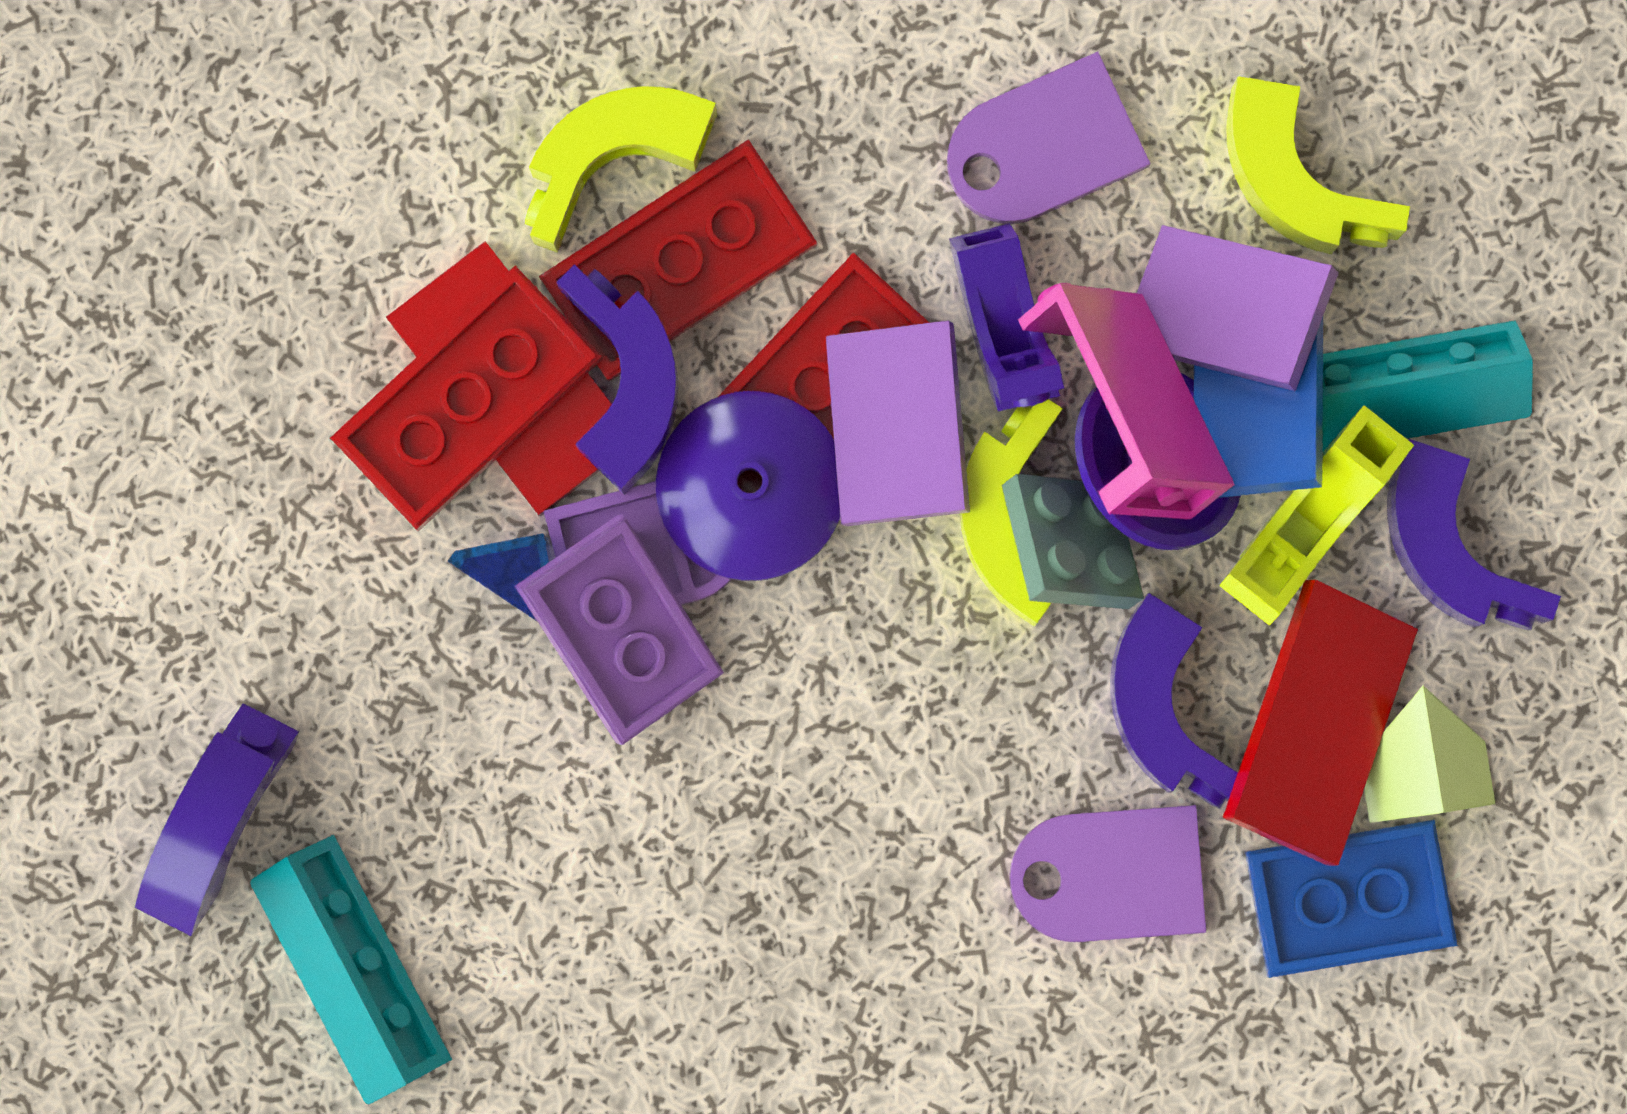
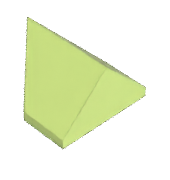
(1427, 764)

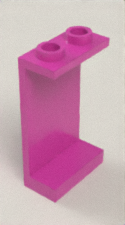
(1171, 449)

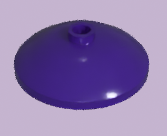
(1104, 456)
(738, 531)

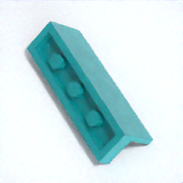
(1431, 381)
(350, 969)

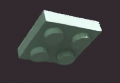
(1068, 545)

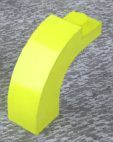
(609, 127)
(1279, 186)
(1313, 518)
(987, 525)

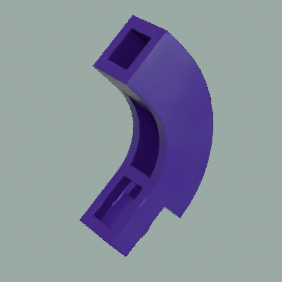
(996, 295)
(646, 403)
(1430, 550)
(1143, 707)
(210, 817)

